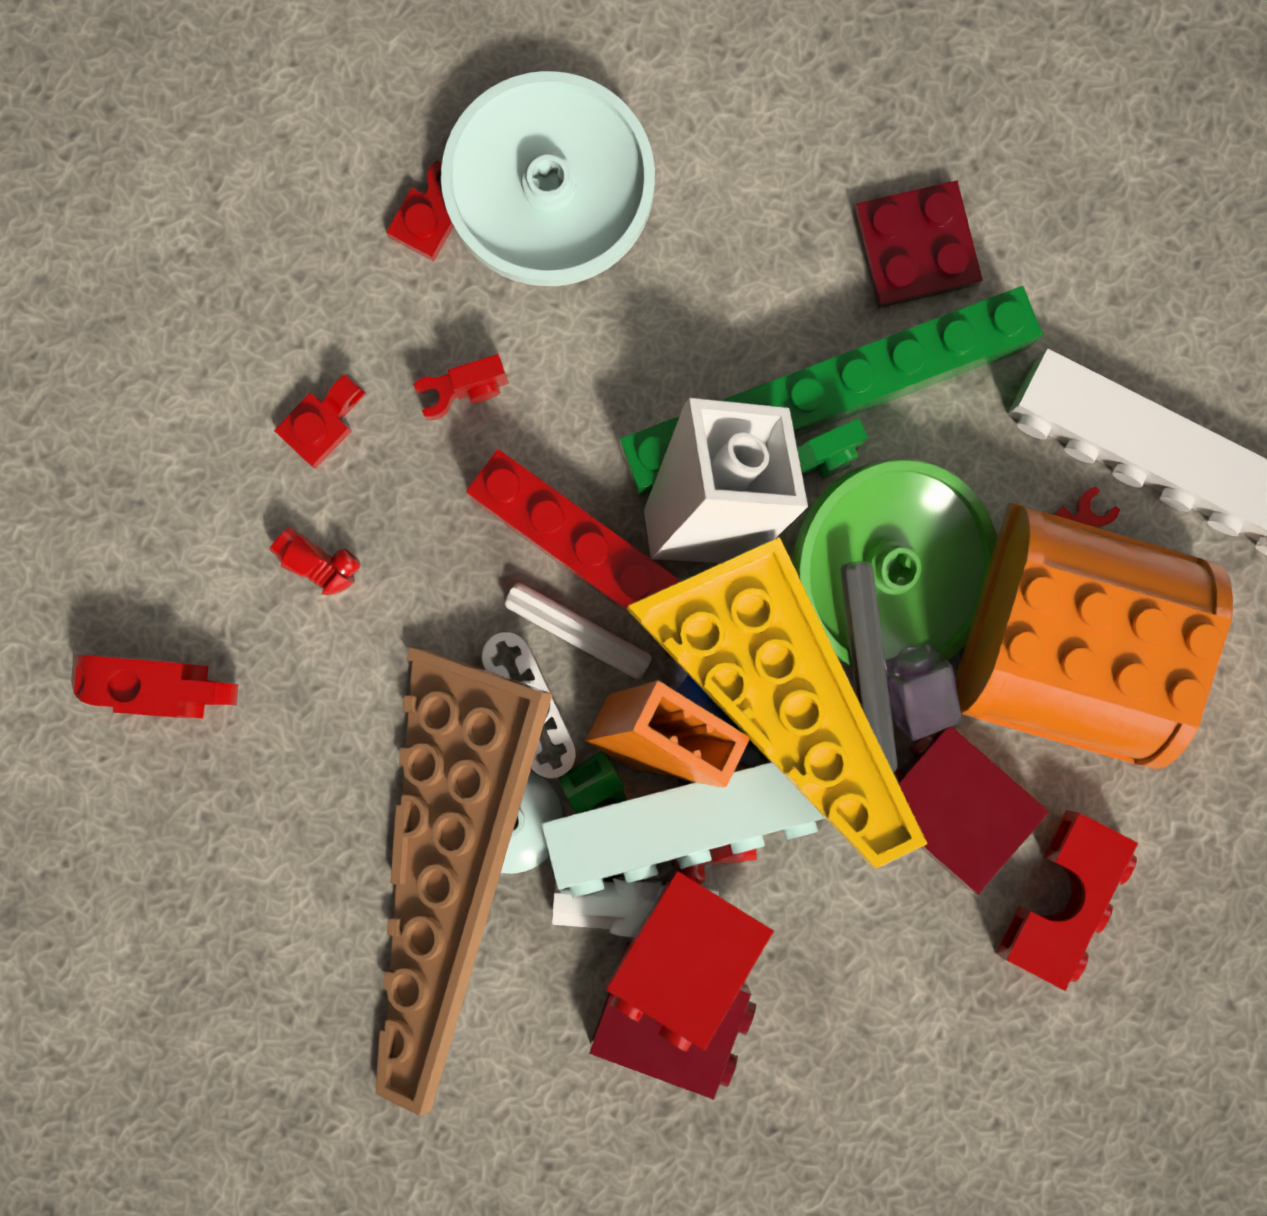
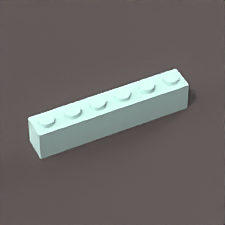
(675, 825)

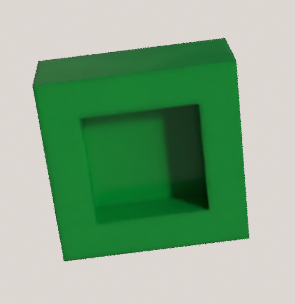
(592, 783)

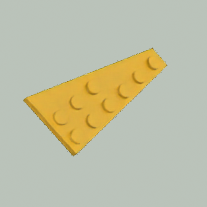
(769, 666)

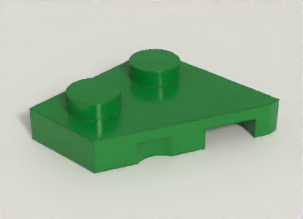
(832, 450)

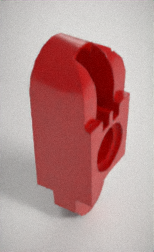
(148, 686)

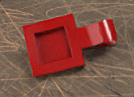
(475, 380)
(316, 426)

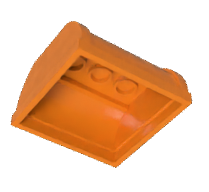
(1094, 639)

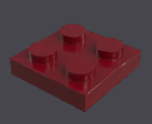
(918, 244)

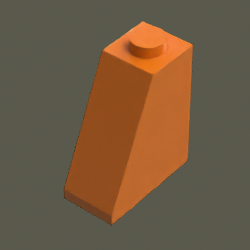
(667, 735)

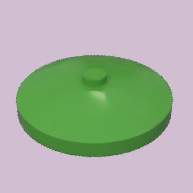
(925, 546)

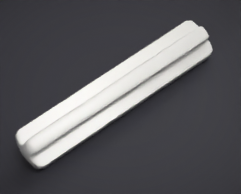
(578, 630)

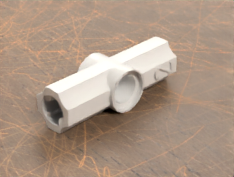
(617, 907)

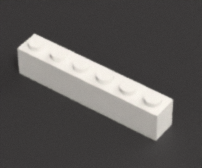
(1145, 445)

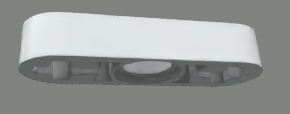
(524, 663)

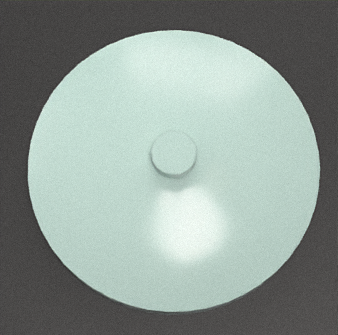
(548, 178)

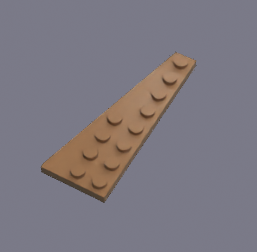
(462, 792)

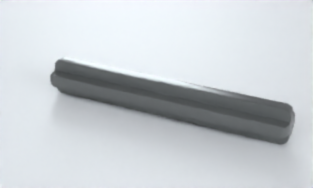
(868, 653)

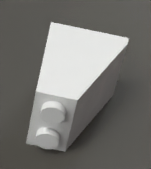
(724, 482)

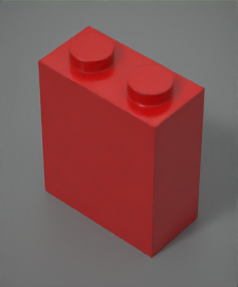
(687, 962)

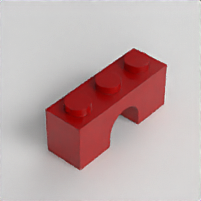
(1057, 943)

